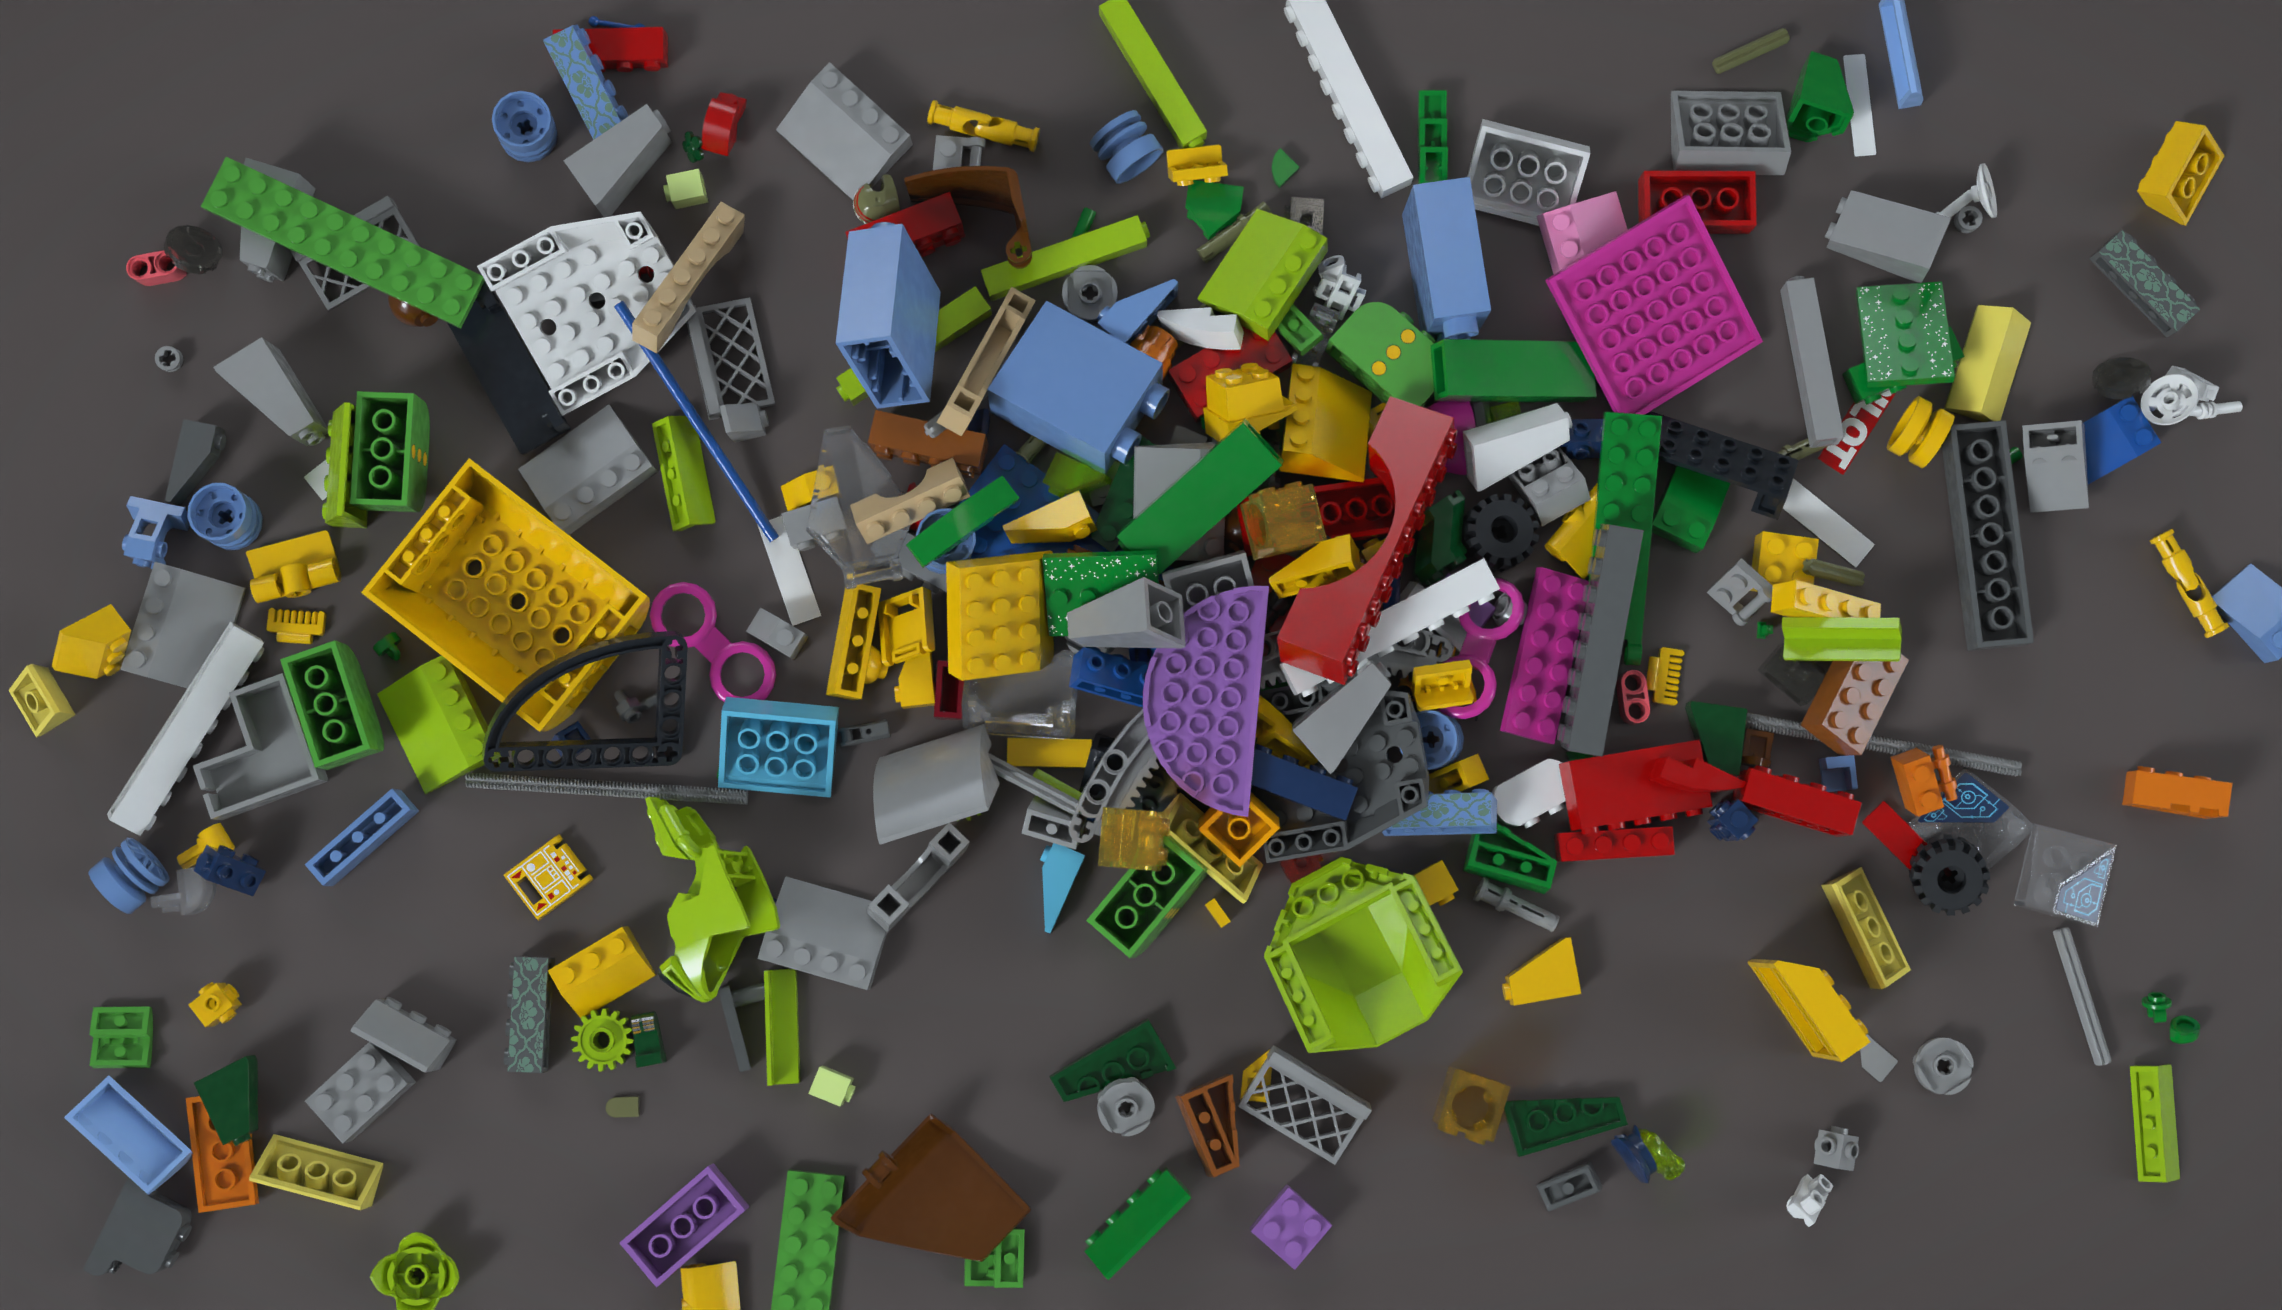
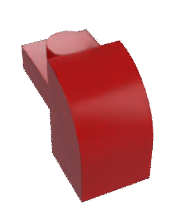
(721, 123)

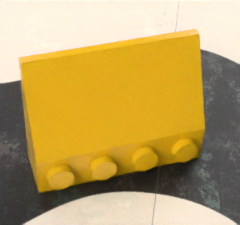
(1329, 427)

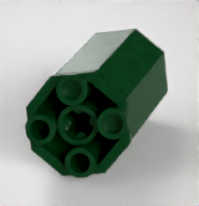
(1440, 540)

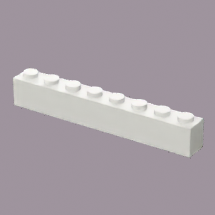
(1350, 95)
(1410, 616)
(185, 729)

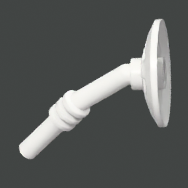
(1981, 192)
(2174, 403)

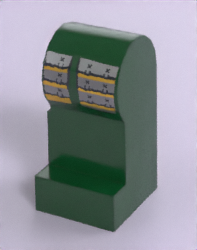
(647, 1039)

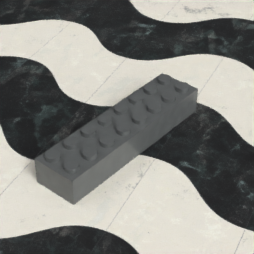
(1987, 536)
(1600, 639)

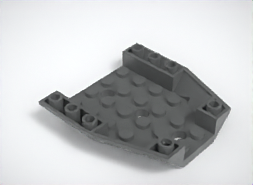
(1385, 788)

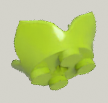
(396, 1277)

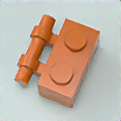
(1918, 781)

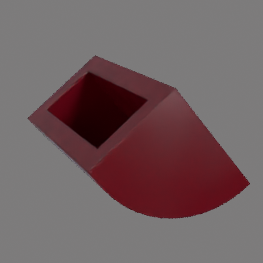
(948, 694)

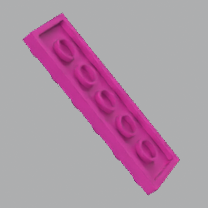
(1544, 656)

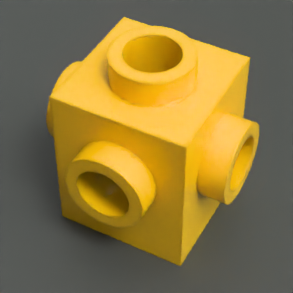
(216, 1004)

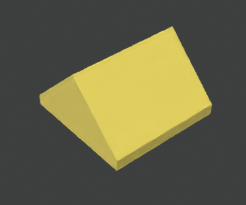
(40, 699)

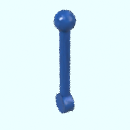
(594, 21)

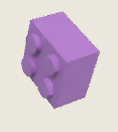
(1290, 1226)

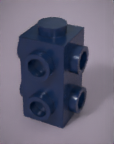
(1584, 439)
(1731, 821)
(229, 870)

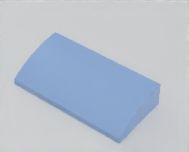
(1901, 53)
(129, 1135)

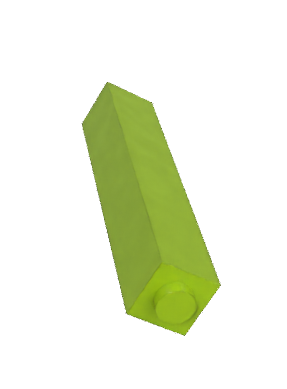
(1153, 73)
(1067, 256)
(953, 321)

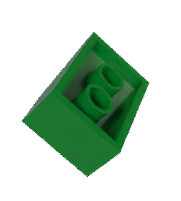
(1689, 508)

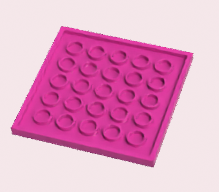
(1654, 309)

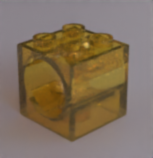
(1282, 520)
(1133, 839)
(1495, 1095)

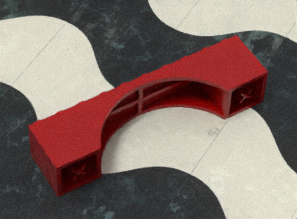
(1333, 620)

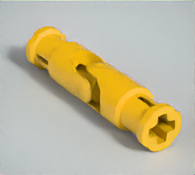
(988, 127)
(2180, 568)

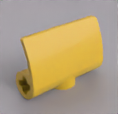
(1574, 537)
(293, 567)
(710, 1286)

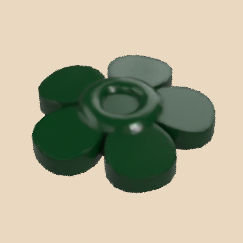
(692, 145)

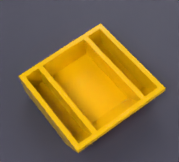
(997, 616)
(1813, 1008)

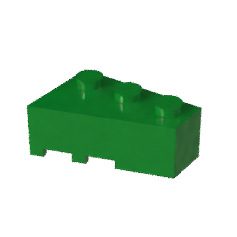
(1509, 861)

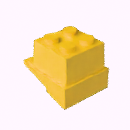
(1244, 394)

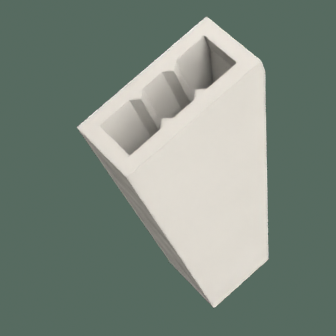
(1512, 443)

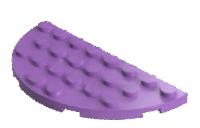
(1206, 699)

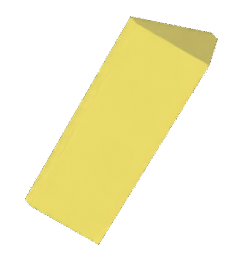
(1989, 363)
(1185, 833)
(1866, 929)
(318, 1172)

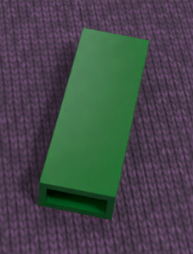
(1511, 371)
(1202, 495)

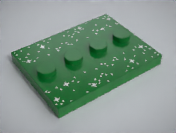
(1905, 334)
(1086, 576)

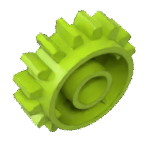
(588, 1039)

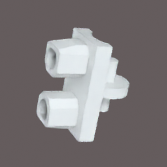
(1809, 1198)

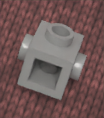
(1836, 1149)

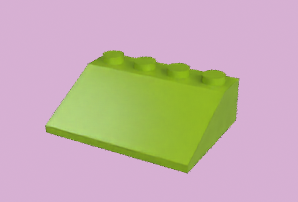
(1265, 271)
(337, 484)
(436, 722)

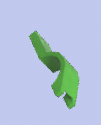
(1299, 331)

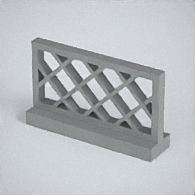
(375, 215)
(704, 356)
(1316, 1083)

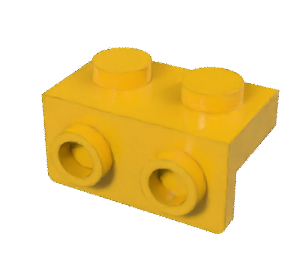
(1196, 163)
(1442, 685)

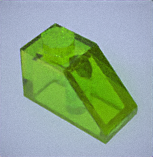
(1069, 476)

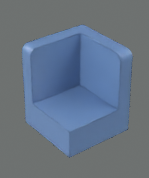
(1838, 773)

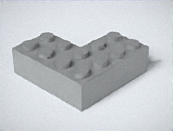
(271, 764)

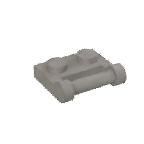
(950, 151)
(1737, 584)

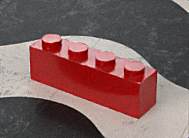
(629, 47)
(1614, 844)

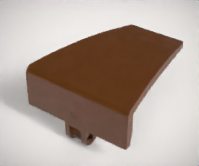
(979, 187)
(934, 1197)

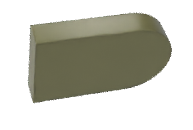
(623, 1107)

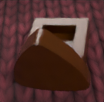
(1757, 748)

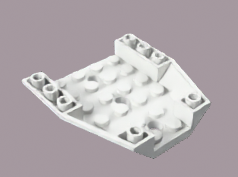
(554, 280)

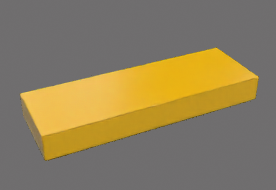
(1048, 752)

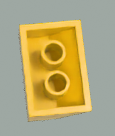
(2181, 171)
(93, 645)
(602, 972)

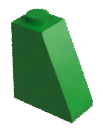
(1819, 100)

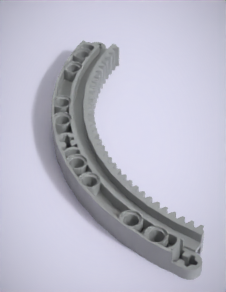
(1138, 755)

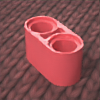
(157, 269)
(1627, 697)

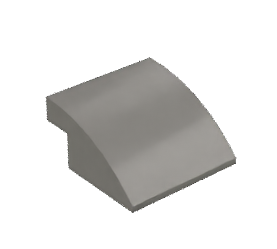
(933, 784)

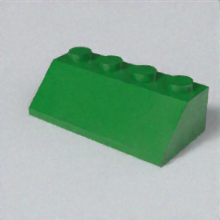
(1137, 1223)

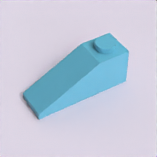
(1058, 877)

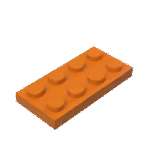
(219, 1169)

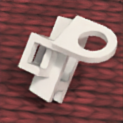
(1336, 276)
(2206, 389)

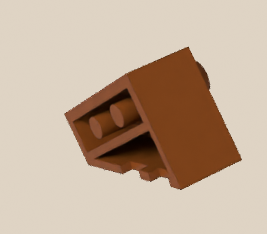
(1211, 1123)

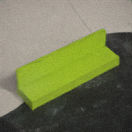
(683, 473)
(1841, 639)
(782, 1026)
(2155, 1123)

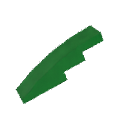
(1432, 136)
(962, 521)

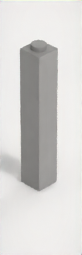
(1811, 362)

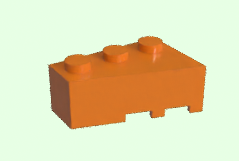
(2177, 794)

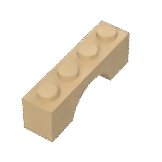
(938, 490)

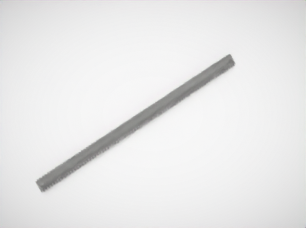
(1979, 761)
(603, 789)

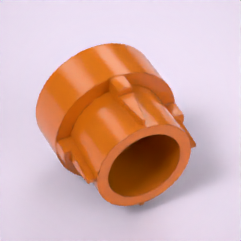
(1158, 345)

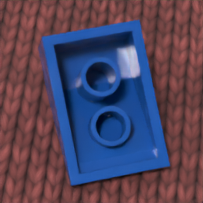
(2116, 438)

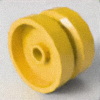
(1920, 432)

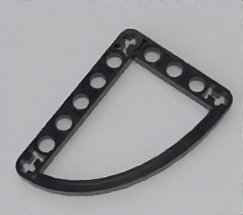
(575, 660)

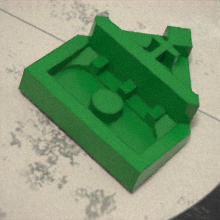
(1213, 205)

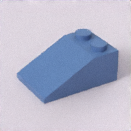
(1135, 313)
(2254, 610)

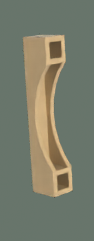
(665, 306)
(986, 361)

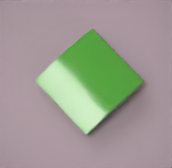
(121, 1037)
(1003, 1265)

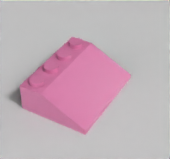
(1580, 228)

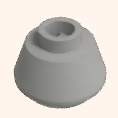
(1504, 610)

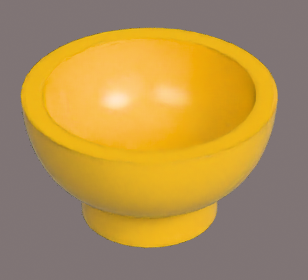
(875, 666)

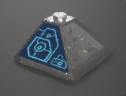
(1977, 816)
(2065, 875)

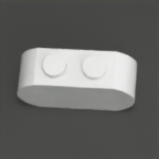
(1530, 794)

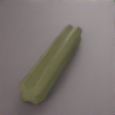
(1750, 50)
(1833, 572)

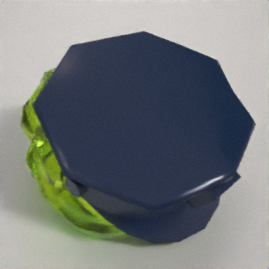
(1647, 1154)

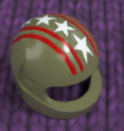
(875, 205)

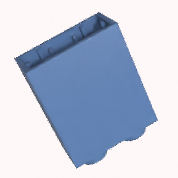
(1446, 259)
(888, 316)
(1078, 389)

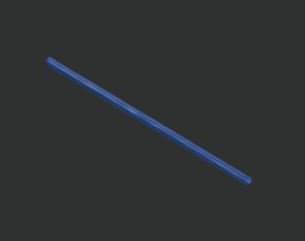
(702, 430)

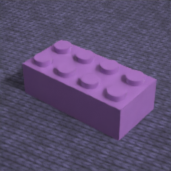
(684, 1224)

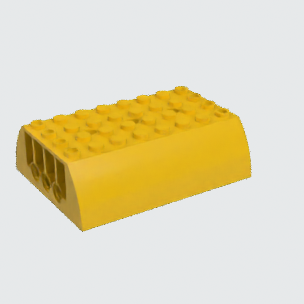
(472, 615)

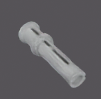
(1504, 900)

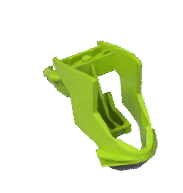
(712, 915)

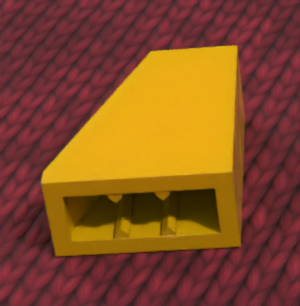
(1544, 976)

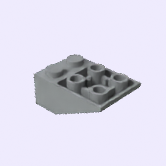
(2056, 466)
(1551, 486)

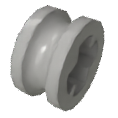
(1965, 228)
(174, 365)

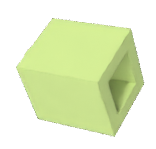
(685, 189)
(832, 1086)

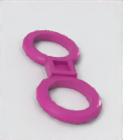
(712, 642)
(1479, 647)

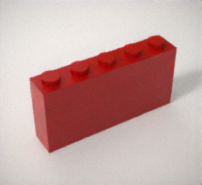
(1619, 789)

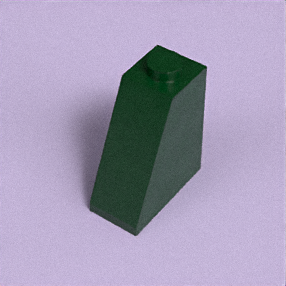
(1720, 733)
(232, 1100)

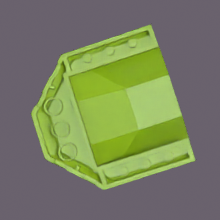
(1359, 956)

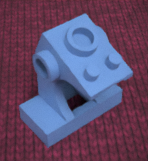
(151, 549)

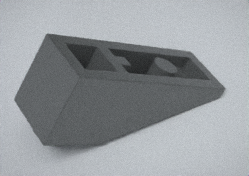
(195, 454)

